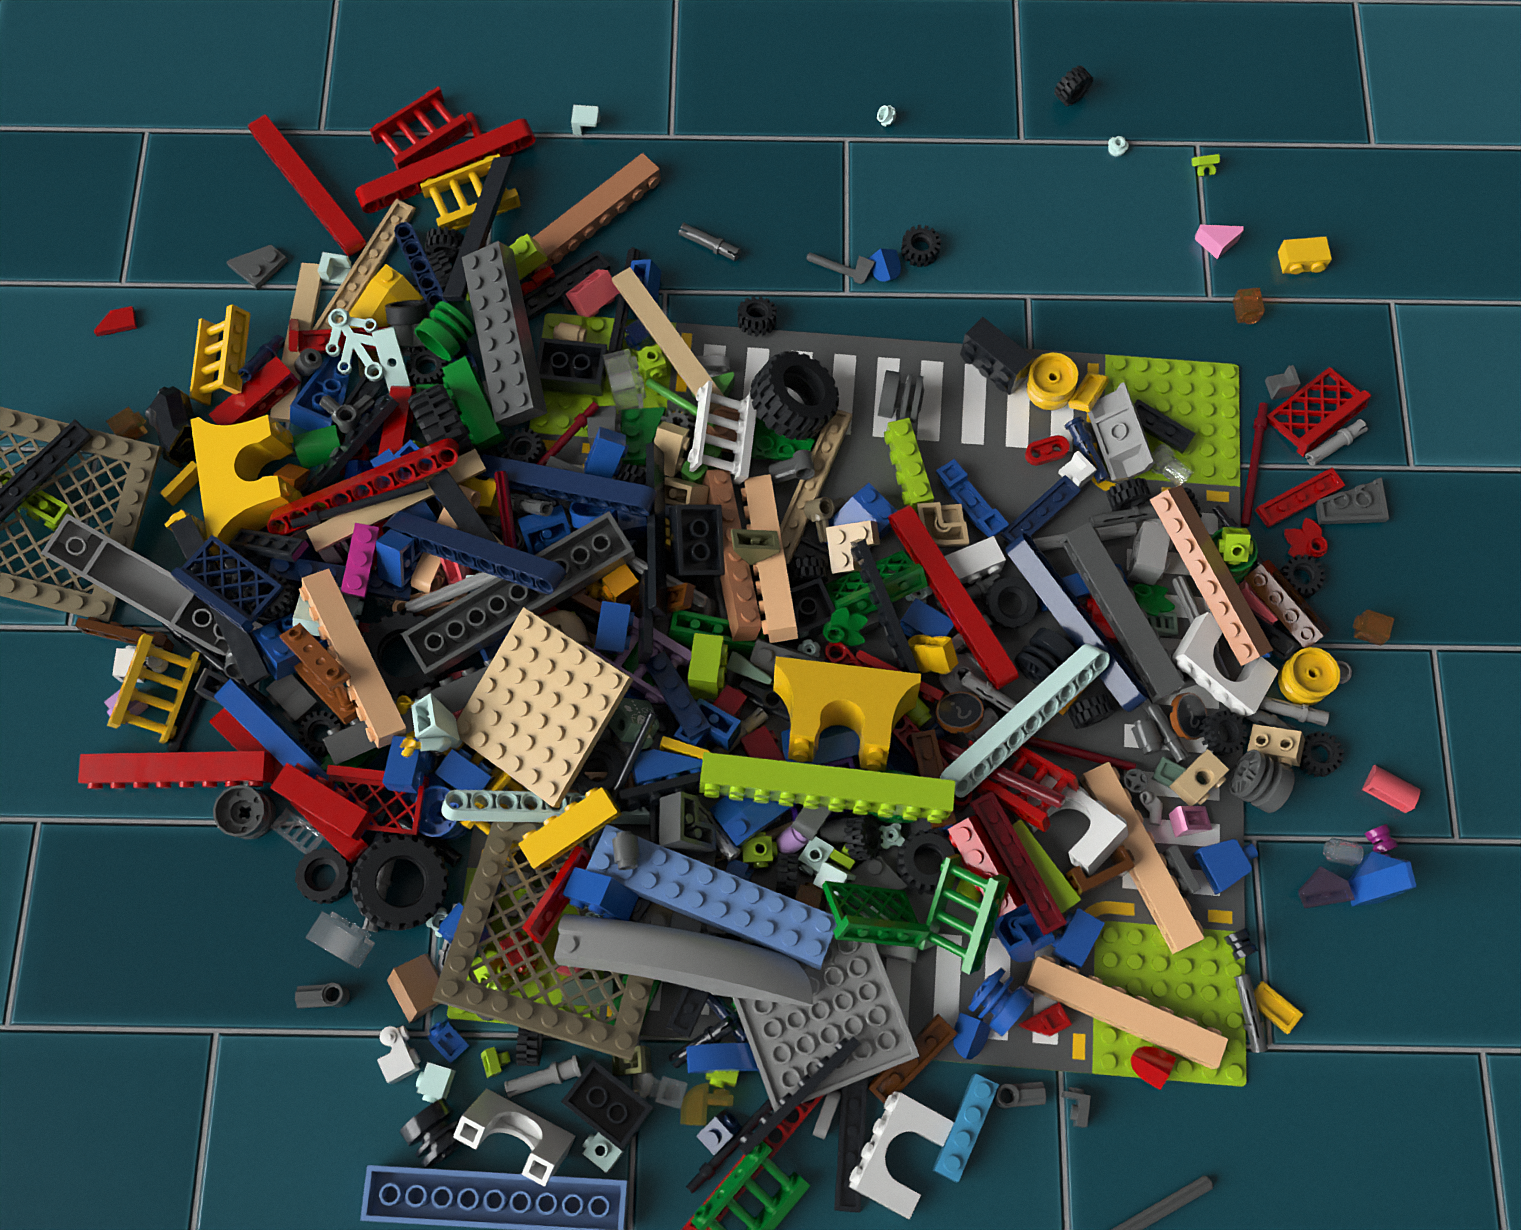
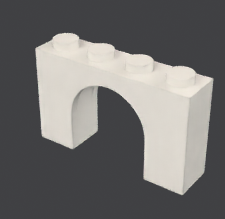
(1196, 659)
(1104, 833)
(498, 1115)
(871, 1175)

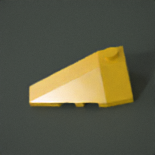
(384, 288)

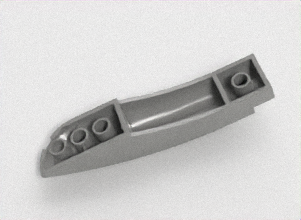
(134, 581)
(682, 959)

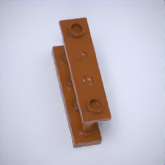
(321, 672)

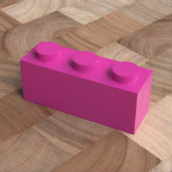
(360, 561)

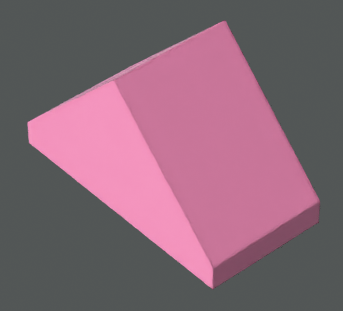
(1218, 238)
(1189, 820)

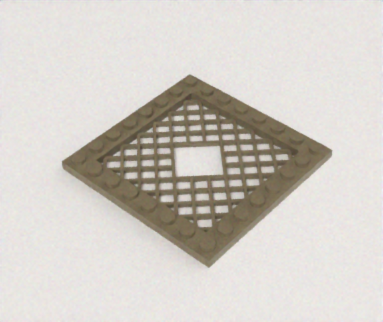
(126, 520)
(524, 1012)

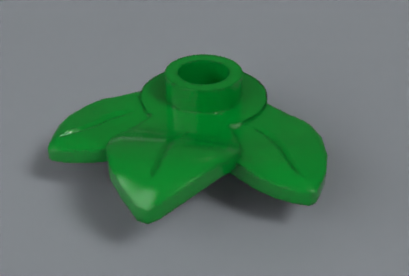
(1152, 599)
(847, 627)

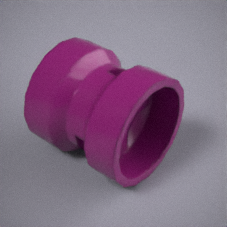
(1378, 834)

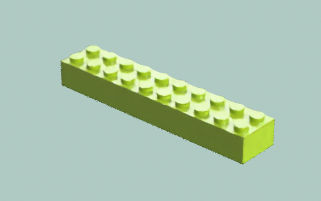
(826, 786)

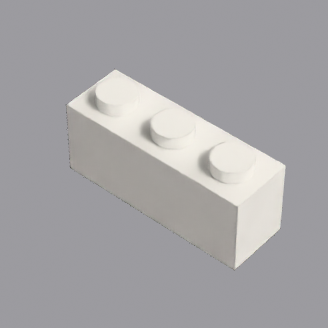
(977, 560)

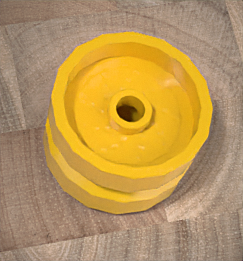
(1052, 381)
(1308, 676)

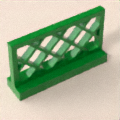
(905, 581)
(875, 928)

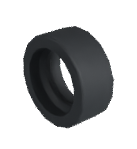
(406, 312)

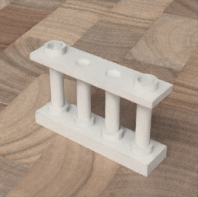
(743, 427)

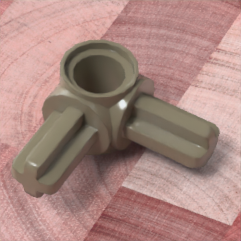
(820, 511)

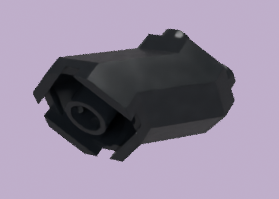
(172, 417)

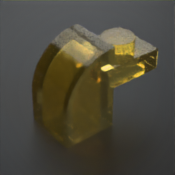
(696, 1103)

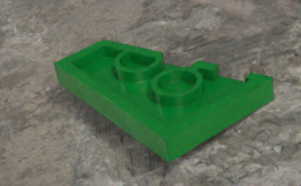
(640, 429)
(774, 447)

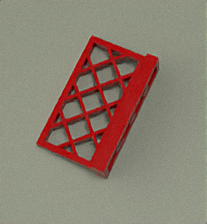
(1334, 419)
(374, 778)

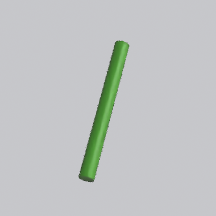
(674, 398)

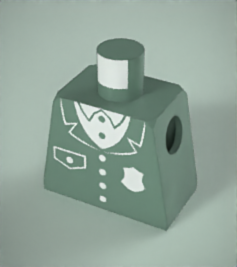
(629, 719)

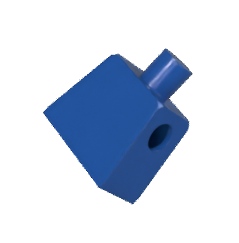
(1225, 863)

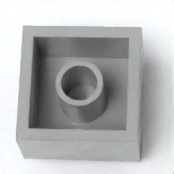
(1149, 554)

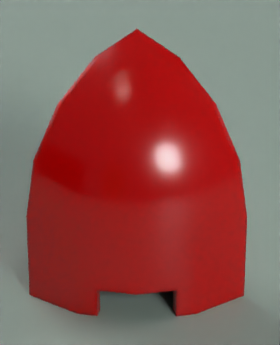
(1152, 1065)

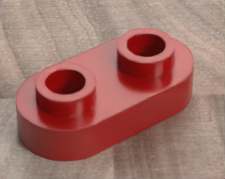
(1045, 450)

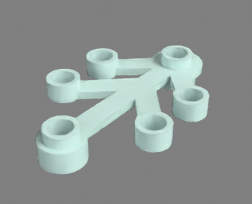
(353, 341)

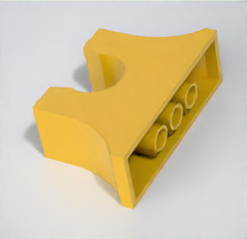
(228, 473)
(847, 696)

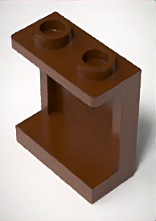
(1123, 863)

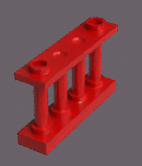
(431, 144)
(1018, 803)

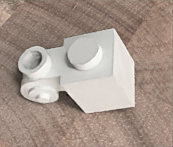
(123, 658)
(402, 1059)

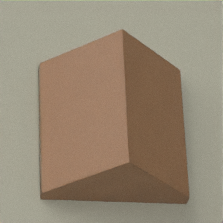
(415, 986)

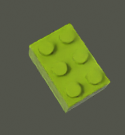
(707, 666)

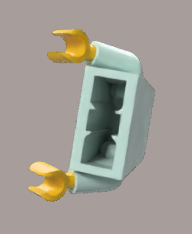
(433, 725)

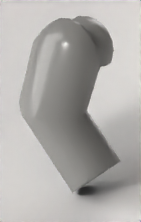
(1153, 805)

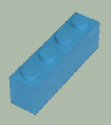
(966, 1128)

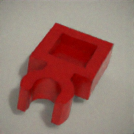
(537, 280)

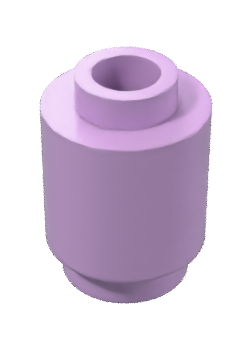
(790, 841)

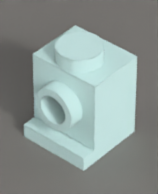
(610, 1156)

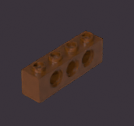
(1287, 604)

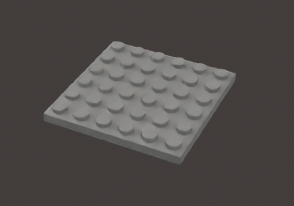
(848, 1001)

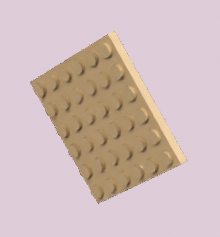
(542, 706)

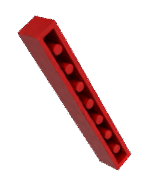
(176, 768)

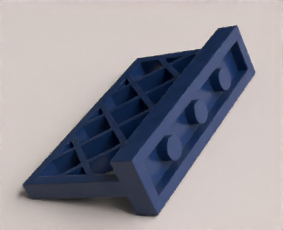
(211, 595)

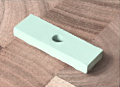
(388, 347)

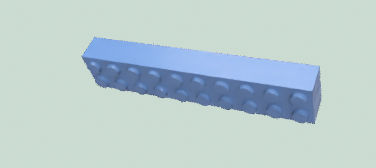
(721, 900)
(492, 1200)

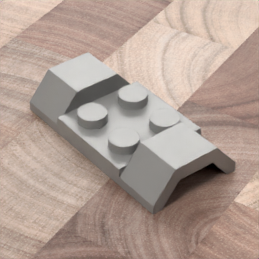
(1121, 435)

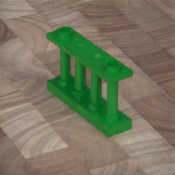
(986, 913)
(775, 1206)

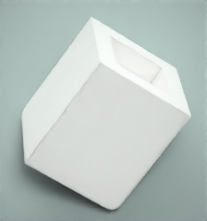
(1078, 470)

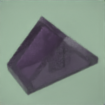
(1325, 889)

